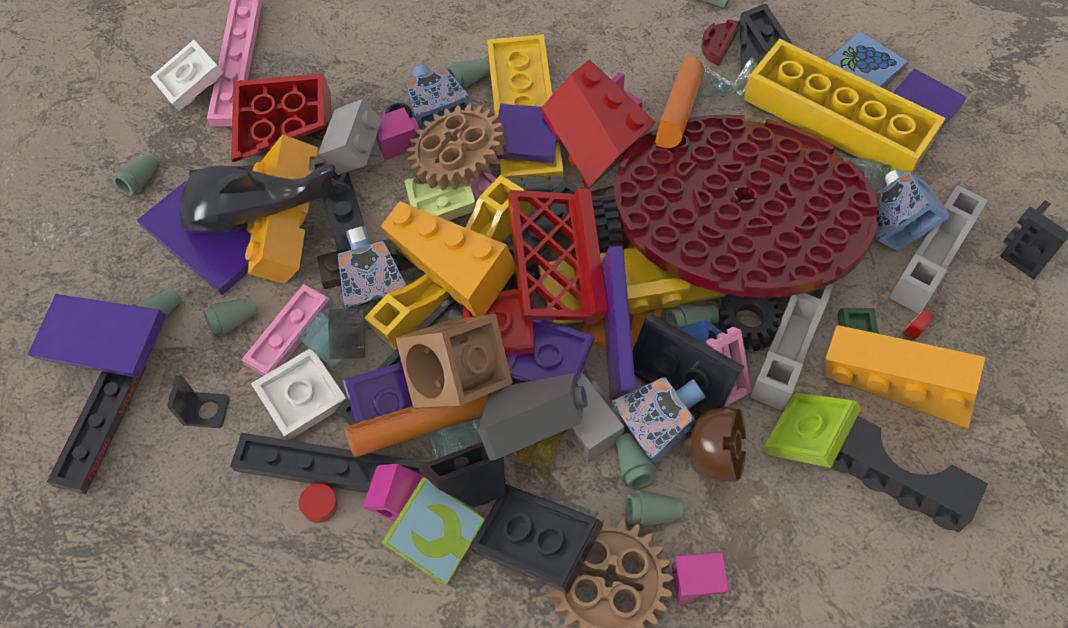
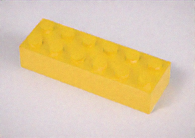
(842, 108)

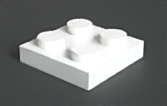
(186, 75)
(299, 394)

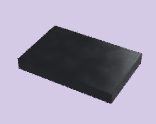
(679, 357)
(537, 538)

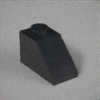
(467, 475)

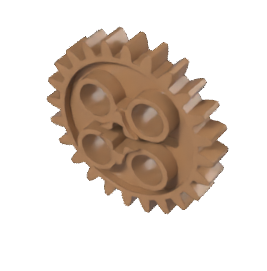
(456, 147)
(617, 547)

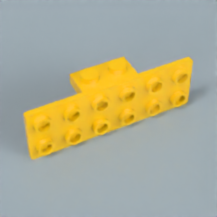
(646, 286)

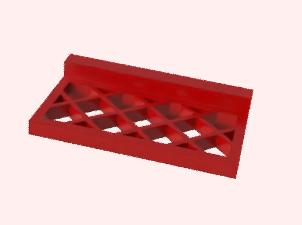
(584, 259)

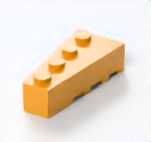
(277, 239)
(453, 257)
(907, 372)

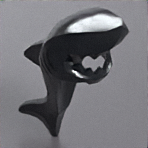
(230, 196)

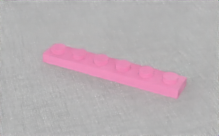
(234, 58)

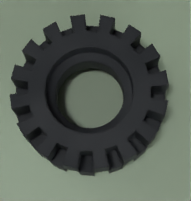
(607, 223)
(763, 307)

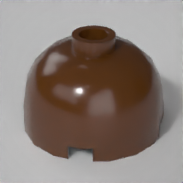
(718, 443)

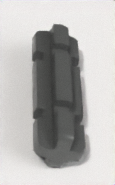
(539, 183)

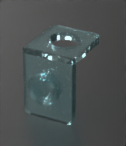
(739, 85)
(317, 337)

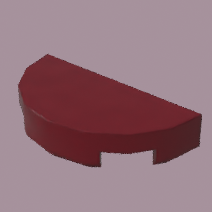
(718, 39)

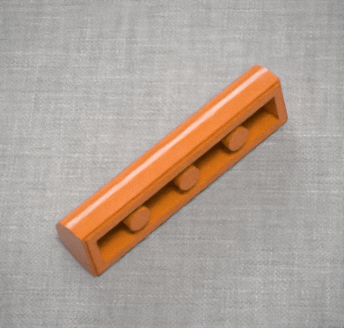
(680, 103)
(408, 425)

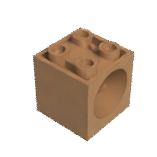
(454, 361)

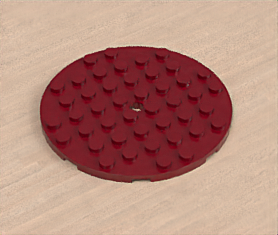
(798, 231)

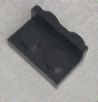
(1035, 242)

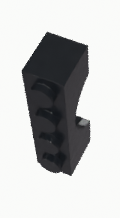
(946, 497)

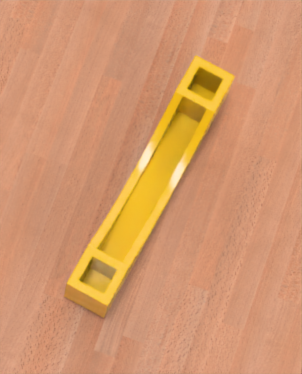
(410, 306)

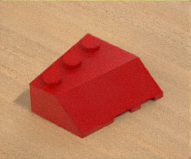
(276, 107)
(594, 121)

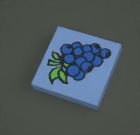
(868, 60)

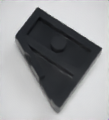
(758, 33)

